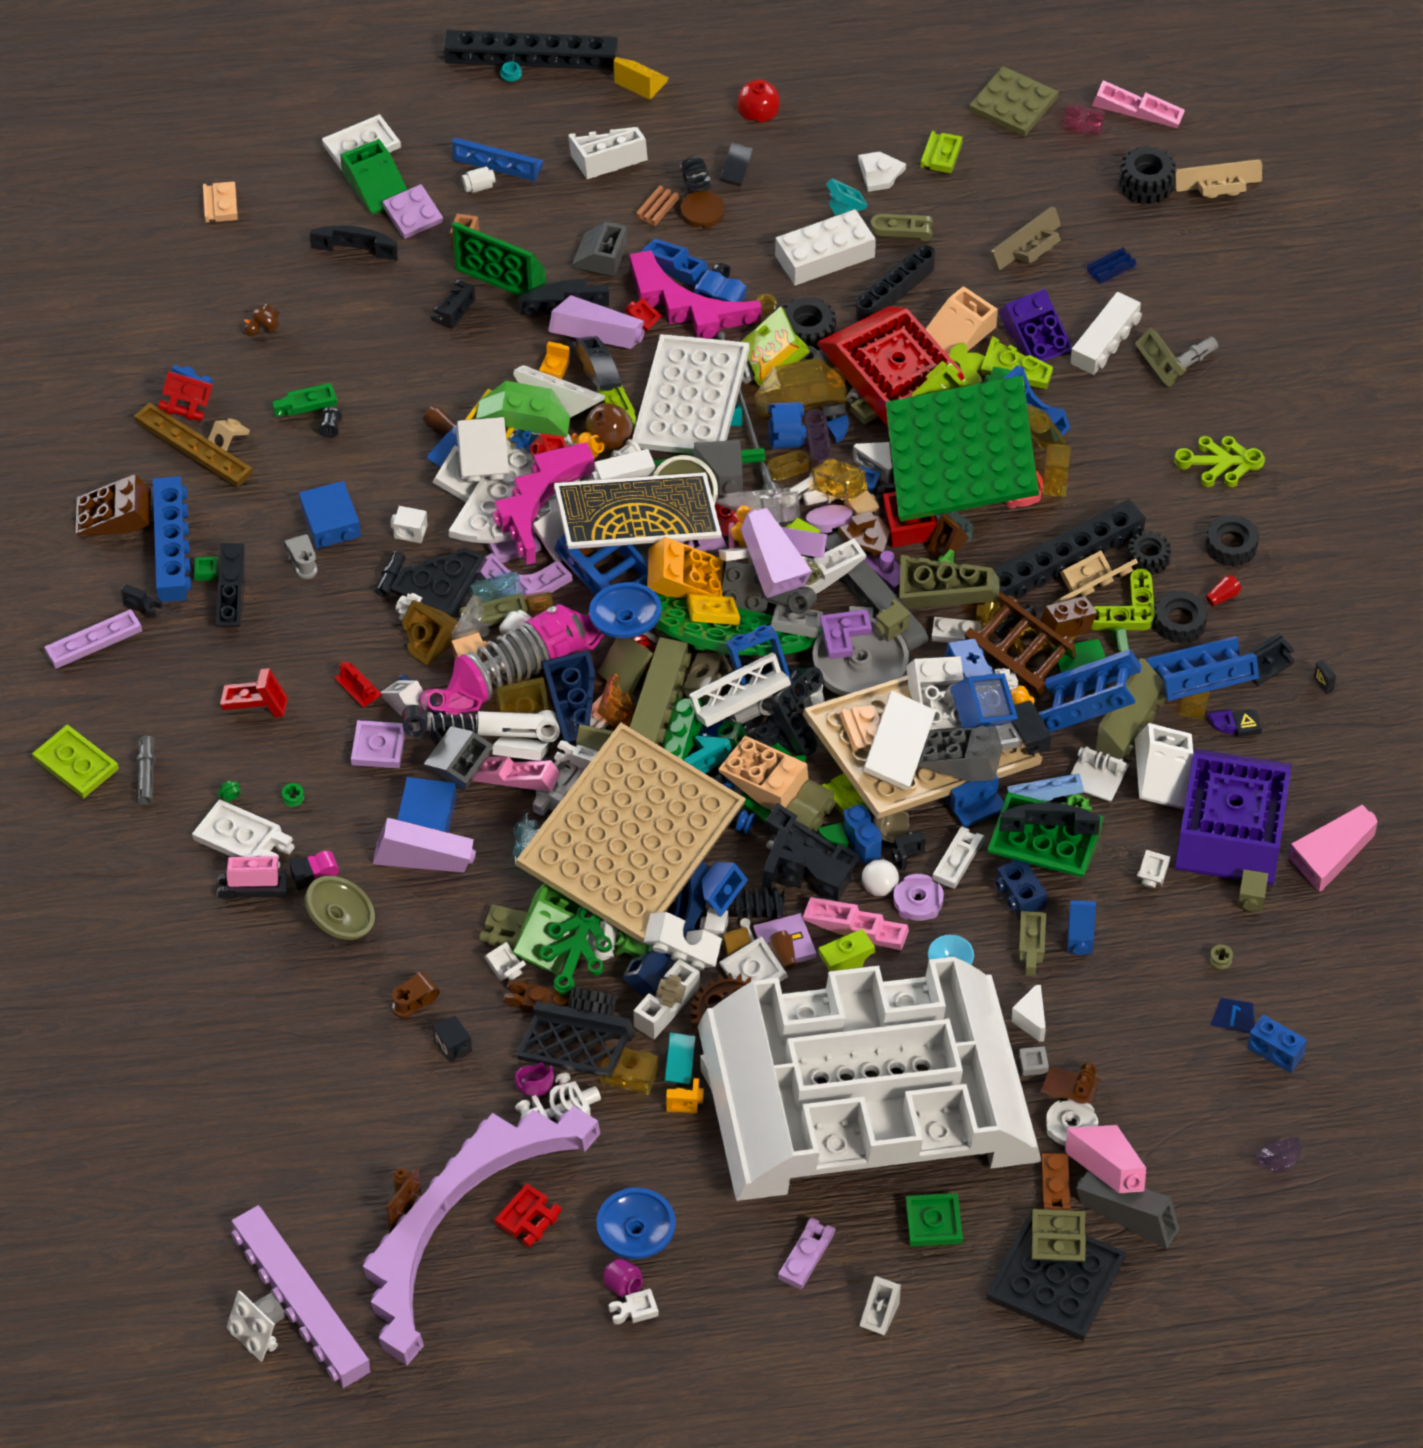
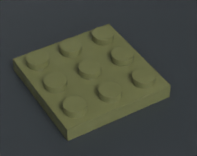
(1013, 101)

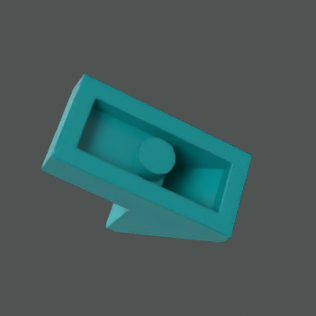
(844, 198)
(710, 753)

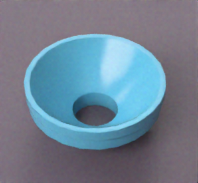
(951, 946)

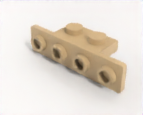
(1219, 178)
(1088, 573)

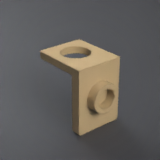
(227, 429)

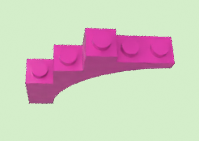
(682, 305)
(533, 491)

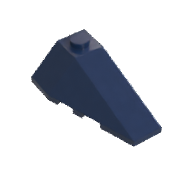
(571, 691)

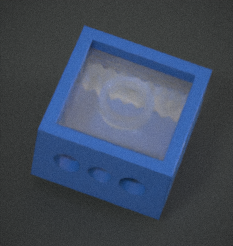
(984, 701)

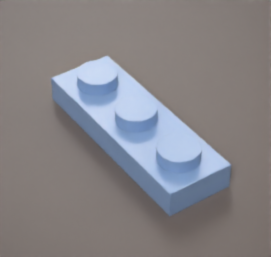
(1050, 788)

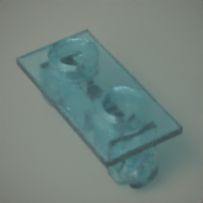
(503, 586)
(524, 832)

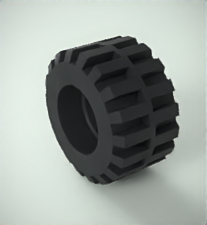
(1147, 175)
(811, 313)

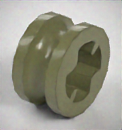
(815, 574)
(1221, 950)

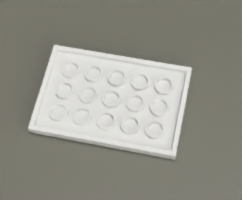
(690, 393)

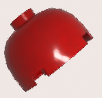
(758, 101)

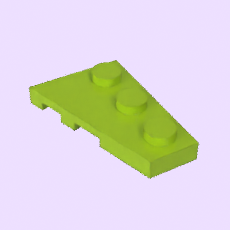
(1006, 357)

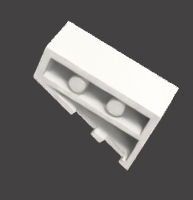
(608, 152)

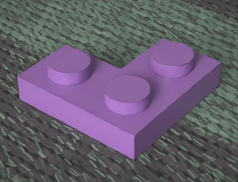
(840, 627)

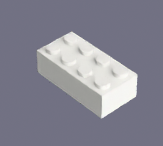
(825, 247)

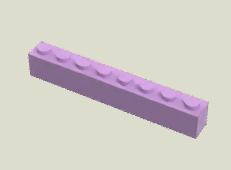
(300, 1296)

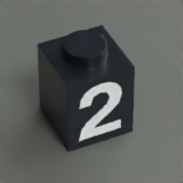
(452, 1038)

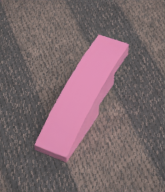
(847, 919)

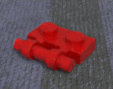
(186, 389)
(522, 1210)

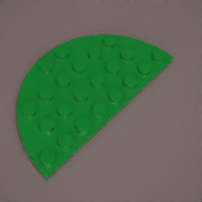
(677, 622)

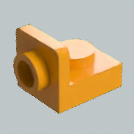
(556, 360)
(684, 1100)

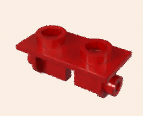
(357, 684)

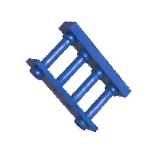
(585, 570)
(1204, 668)
(1087, 677)

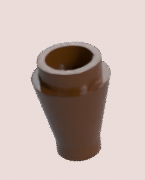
(438, 420)
(783, 948)

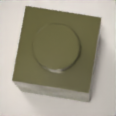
(1253, 890)

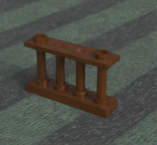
(998, 655)

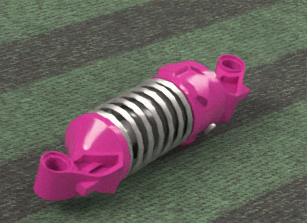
(520, 654)

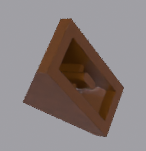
(947, 536)

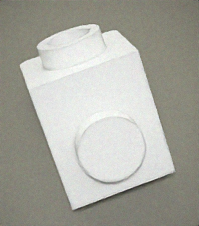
(1153, 869)
(504, 963)

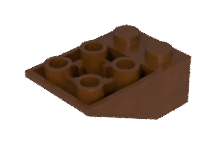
(114, 508)

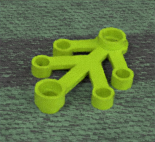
(1247, 460)

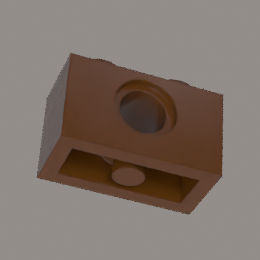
(1070, 617)

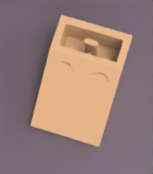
(963, 319)
(765, 773)

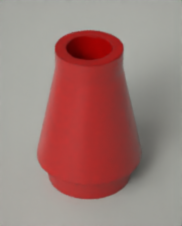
(1225, 589)

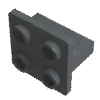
(744, 586)

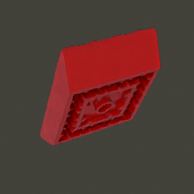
(866, 354)

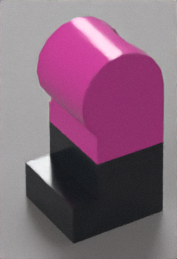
(311, 868)

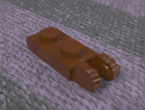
(532, 994)

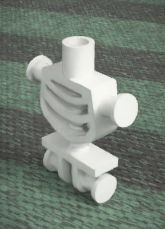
(577, 1098)

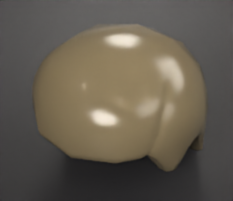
(892, 825)

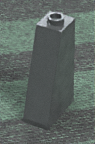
(1141, 1212)

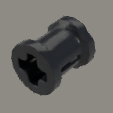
(330, 422)

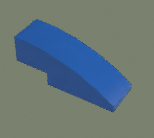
(676, 262)

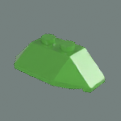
(526, 408)

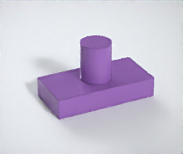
(886, 569)

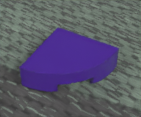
(1222, 721)

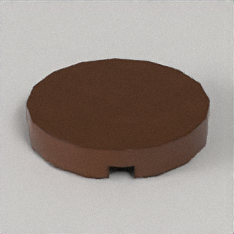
(702, 209)

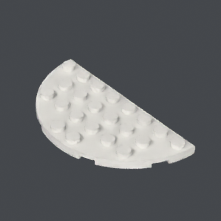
(476, 519)

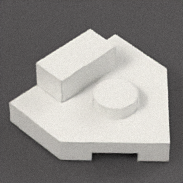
(880, 170)

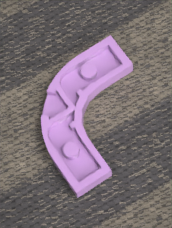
(543, 581)

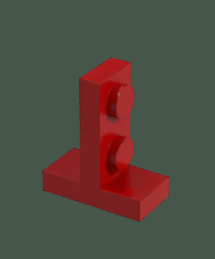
(256, 694)

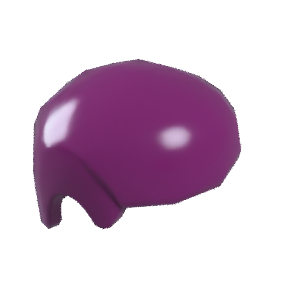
(534, 1079)

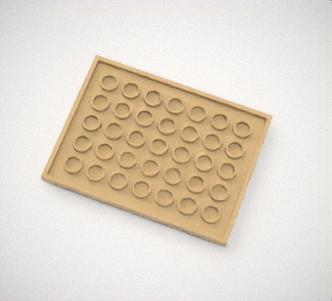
(878, 794)
(630, 831)

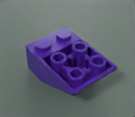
(1035, 326)

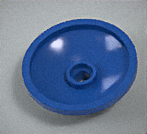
(625, 610)
(632, 1211)

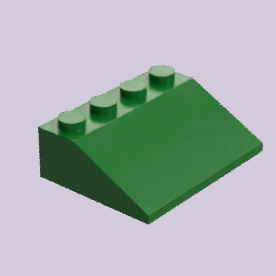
(496, 261)
(1045, 845)

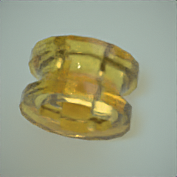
(767, 298)

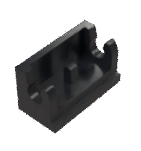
(455, 305)
(1272, 657)
(1032, 728)

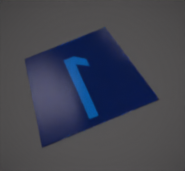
(1234, 1015)

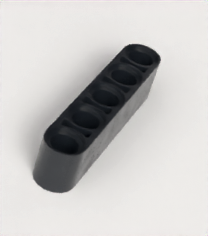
(896, 282)

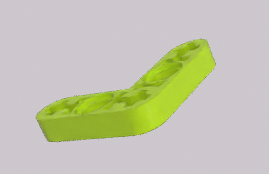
(1136, 609)

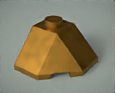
(427, 631)

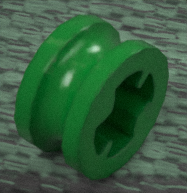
(286, 792)

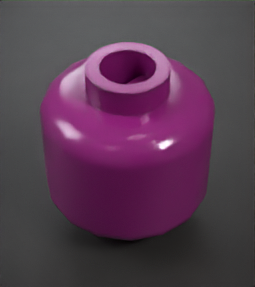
(622, 1278)

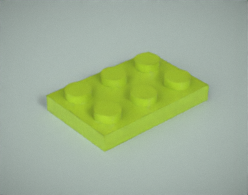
(75, 761)

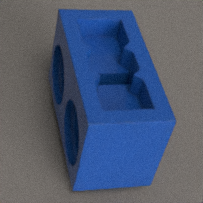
(1277, 1044)

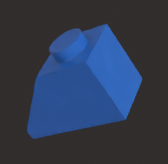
(722, 885)
(1081, 927)

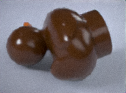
(264, 316)

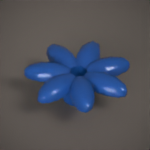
(524, 439)

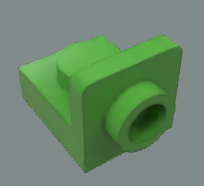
(629, 945)

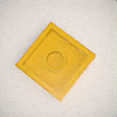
(712, 609)

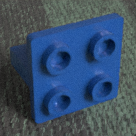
(975, 801)

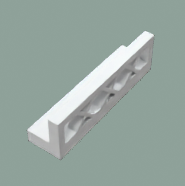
(739, 698)

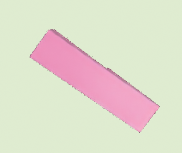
(1147, 108)
(528, 775)

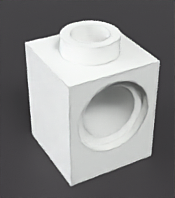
(409, 524)

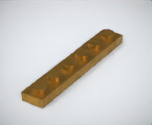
(193, 445)

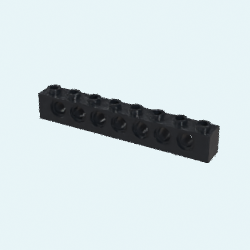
(530, 49)
(1046, 561)

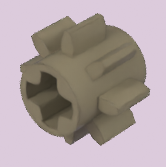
(671, 991)

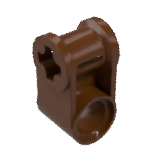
(413, 995)

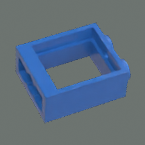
(753, 638)

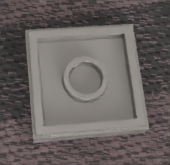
(801, 624)

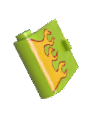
(773, 345)

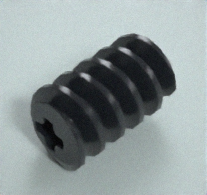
(759, 902)

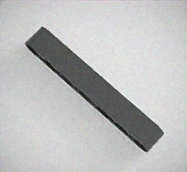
(876, 594)

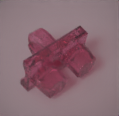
(1076, 115)

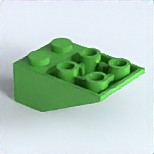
(546, 908)

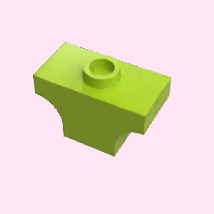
(847, 951)

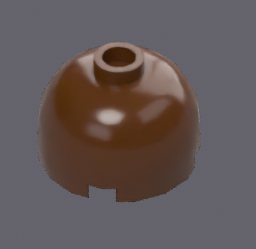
(610, 424)

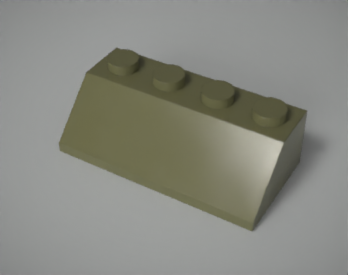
(1122, 726)

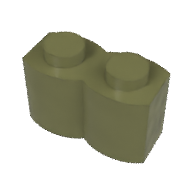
(812, 804)

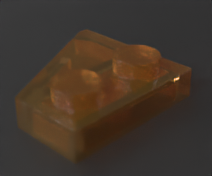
(615, 705)

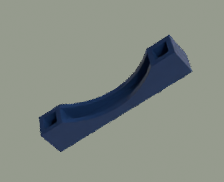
(647, 970)

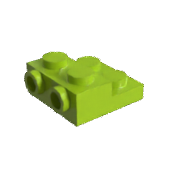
(941, 378)

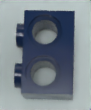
(1024, 886)

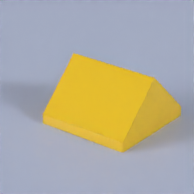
(638, 77)

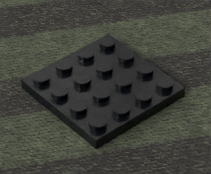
(1056, 1292)

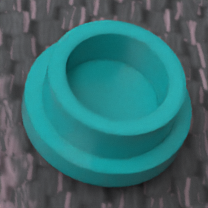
(511, 72)

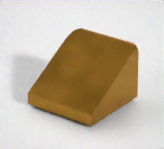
(735, 940)

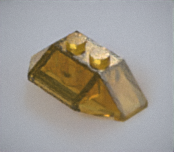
(801, 382)

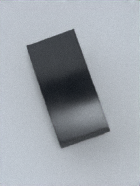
(736, 164)

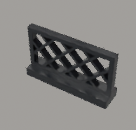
(583, 1021)

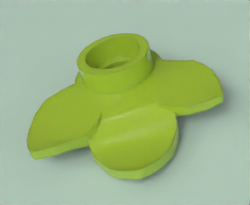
(967, 362)

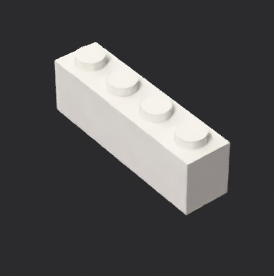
(1106, 333)

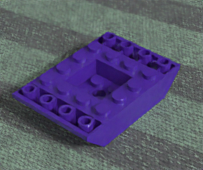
(1229, 838)

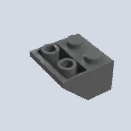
(602, 249)
(459, 756)

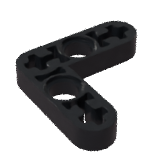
(791, 705)

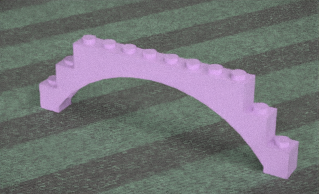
(488, 1151)

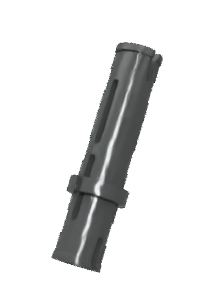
(146, 762)

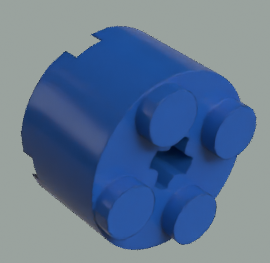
(785, 425)

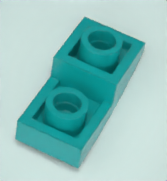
(679, 1059)

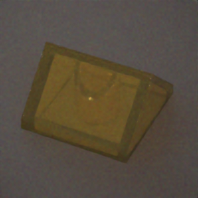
(523, 697)

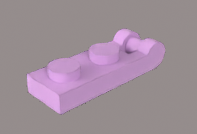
(806, 1254)

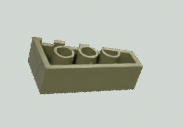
(944, 584)

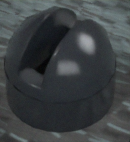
(722, 268)

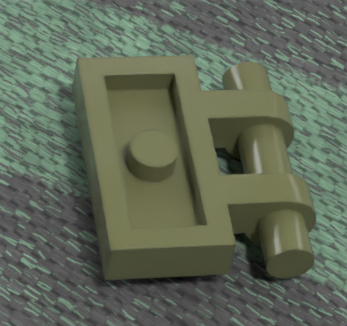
(503, 921)

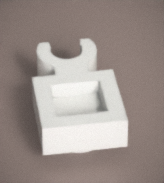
(637, 1306)

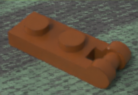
(1055, 1182)

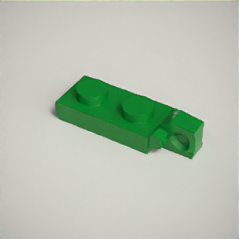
(305, 400)

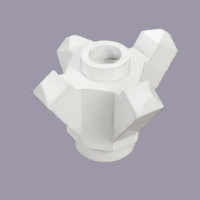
(608, 930)

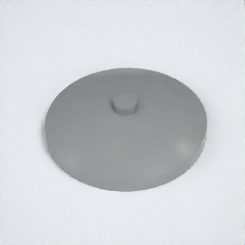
(872, 663)

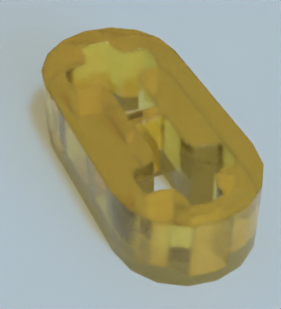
(789, 465)

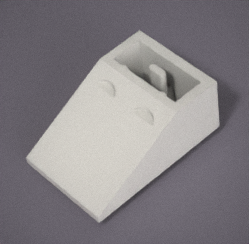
(931, 685)
(1163, 765)

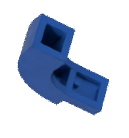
(1057, 415)

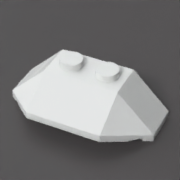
(572, 397)

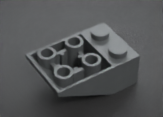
(963, 753)

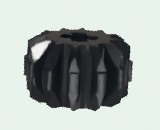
(695, 174)

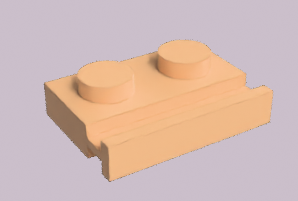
(220, 202)
(860, 726)

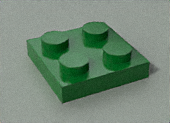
(933, 1219)

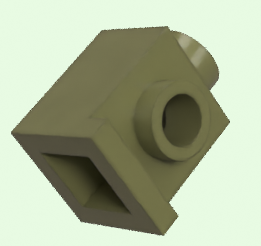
(892, 621)

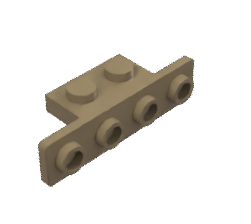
(1029, 241)

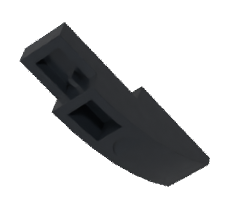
(547, 297)
(597, 362)
(231, 585)

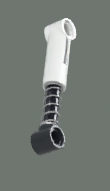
(484, 723)

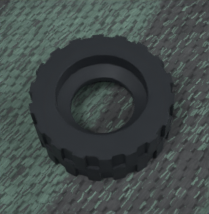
(1232, 555)
(1180, 632)

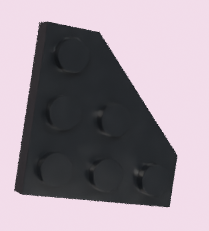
(441, 580)

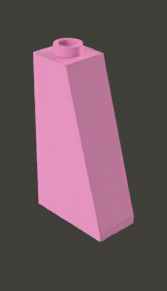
(1333, 846)
(1107, 1156)

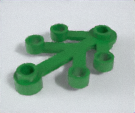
(576, 945)

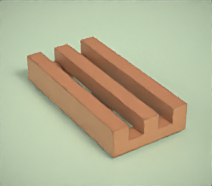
(653, 204)

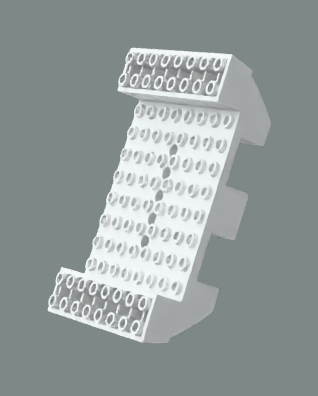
(786, 1126)

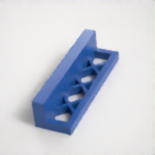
(496, 159)

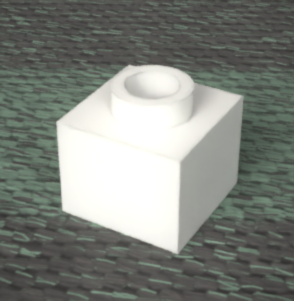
(715, 924)

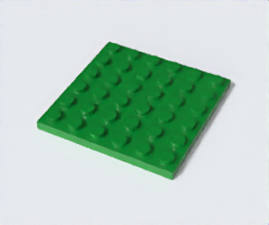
(962, 448)

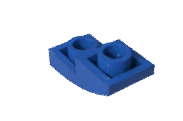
(443, 448)

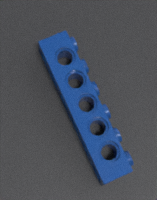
(170, 539)

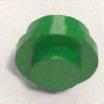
(229, 791)

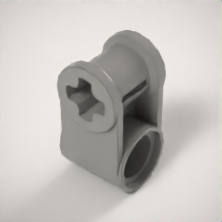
(302, 556)

